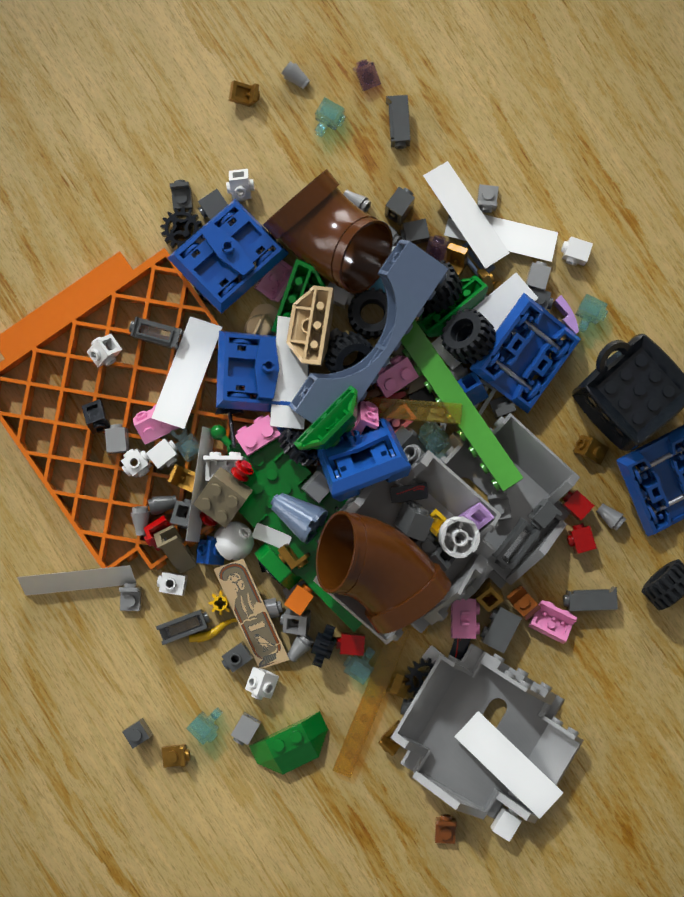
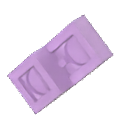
(569, 320)
(478, 515)

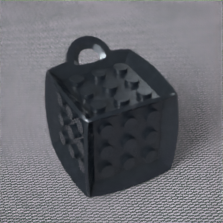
(631, 391)

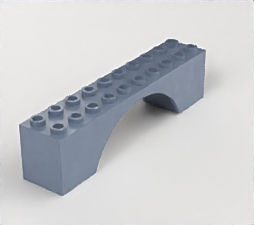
(409, 282)

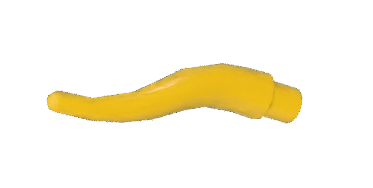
(205, 636)

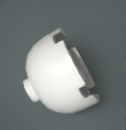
(458, 537)
(234, 541)

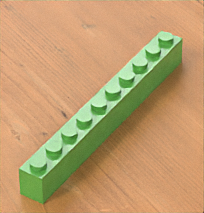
(472, 427)

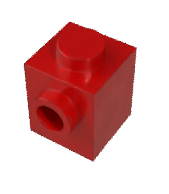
(576, 504)
(581, 538)
(351, 644)

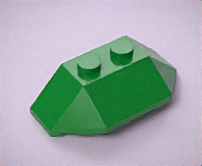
(300, 281)
(472, 294)
(331, 424)
(291, 745)

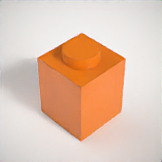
(299, 598)

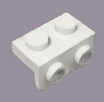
(215, 461)

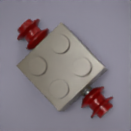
(224, 494)

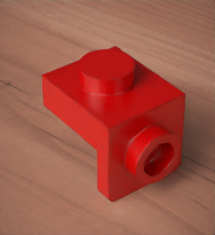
(154, 527)

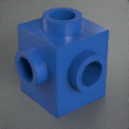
(208, 553)

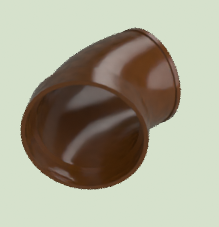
(333, 235)
(379, 570)

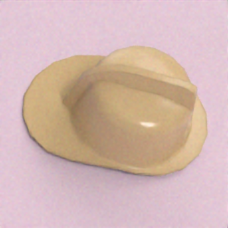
(261, 320)

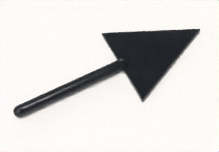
(230, 412)

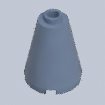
(299, 516)

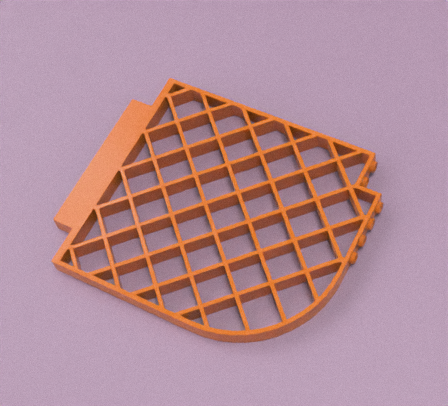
(54, 319)

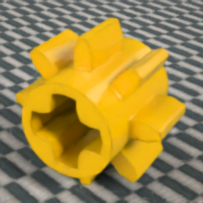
(216, 606)

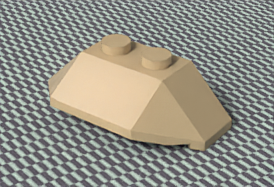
(311, 325)

